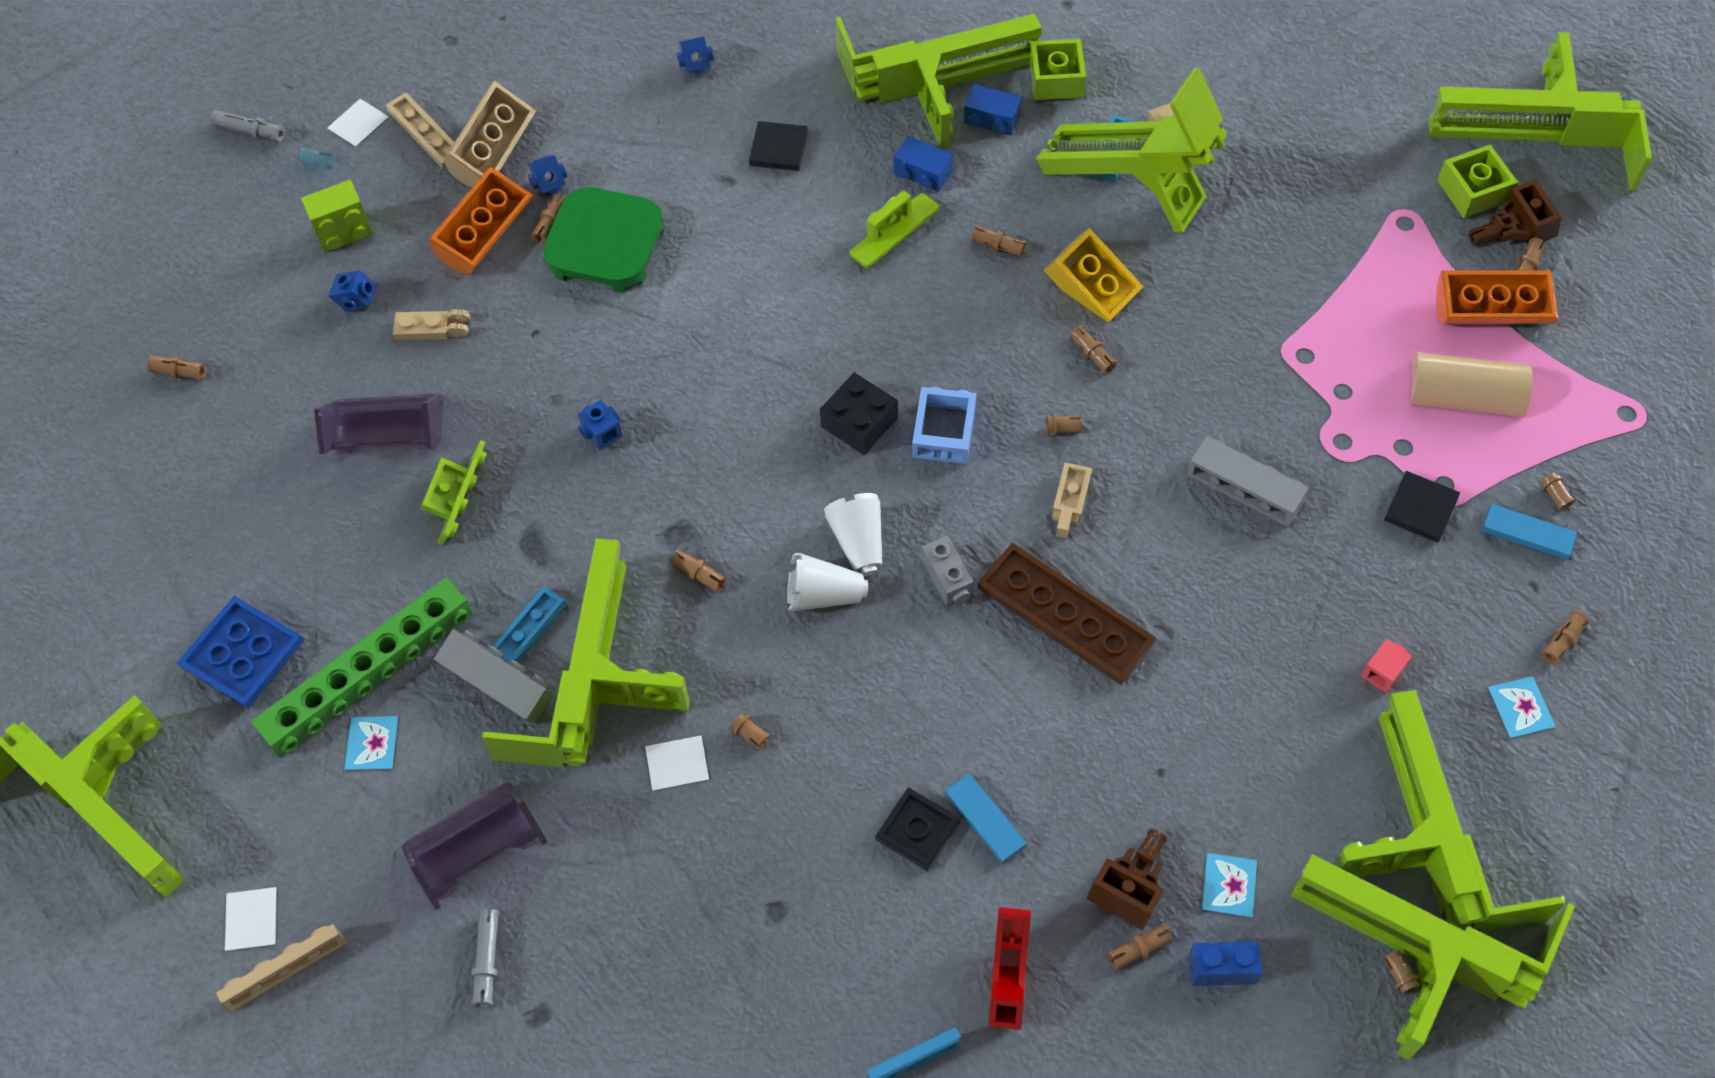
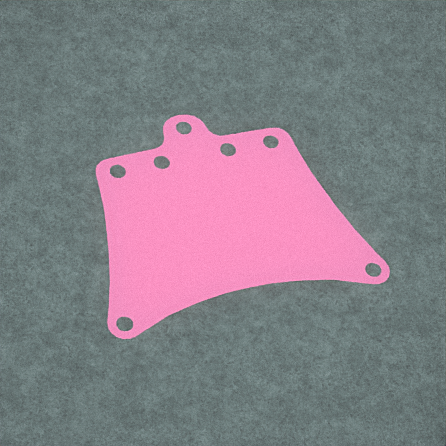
(1368, 342)

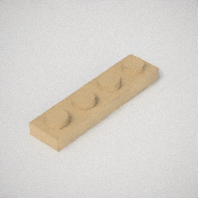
(421, 127)
(274, 971)

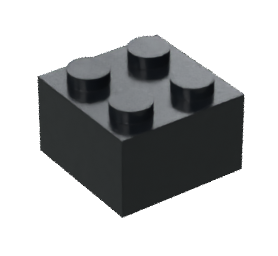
(859, 413)

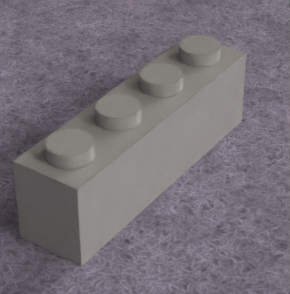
(1247, 481)
(495, 676)

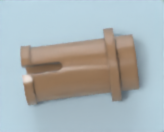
(1063, 424)
(1557, 491)
(750, 731)
(1401, 972)

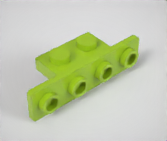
(892, 225)
(448, 489)

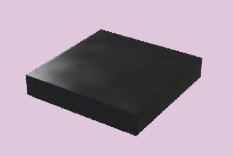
(778, 146)
(1422, 506)
(917, 829)

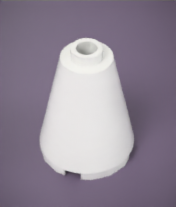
(858, 530)
(822, 584)

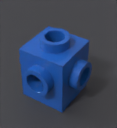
(690, 46)
(540, 168)
(352, 290)
(599, 424)

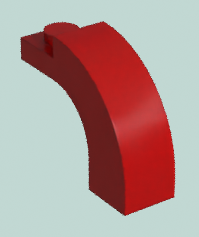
(1009, 968)

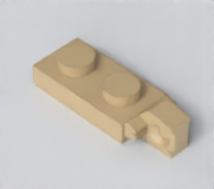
(1070, 497)

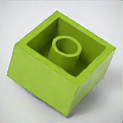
(1057, 69)
(1476, 181)
(337, 215)

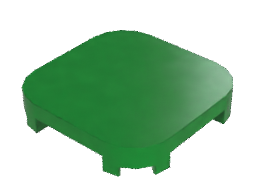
(603, 237)

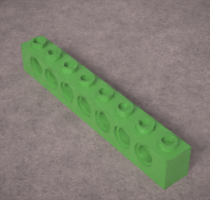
(347, 667)

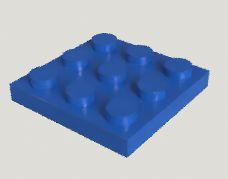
(240, 652)

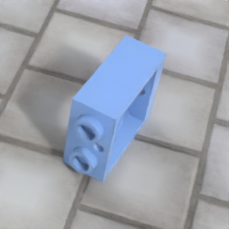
(944, 448)

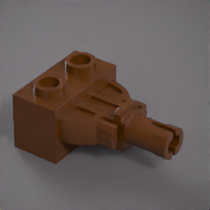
(1522, 217)
(1129, 886)

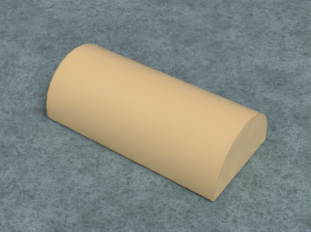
(488, 135)
(1470, 384)

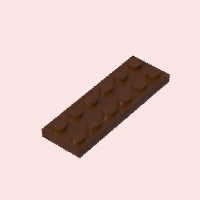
(1066, 613)

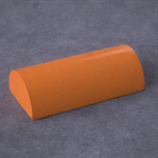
(479, 221)
(1496, 297)

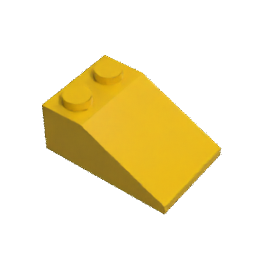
(1093, 276)

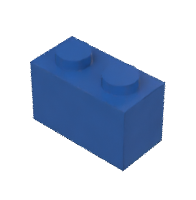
(992, 109)
(923, 163)
(1225, 963)

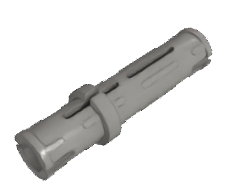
(256, 126)
(485, 959)

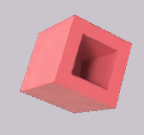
(1386, 665)

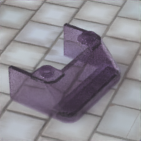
(379, 420)
(469, 839)

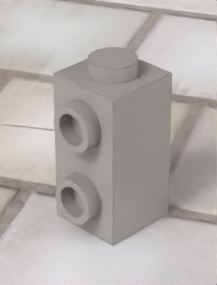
(947, 571)

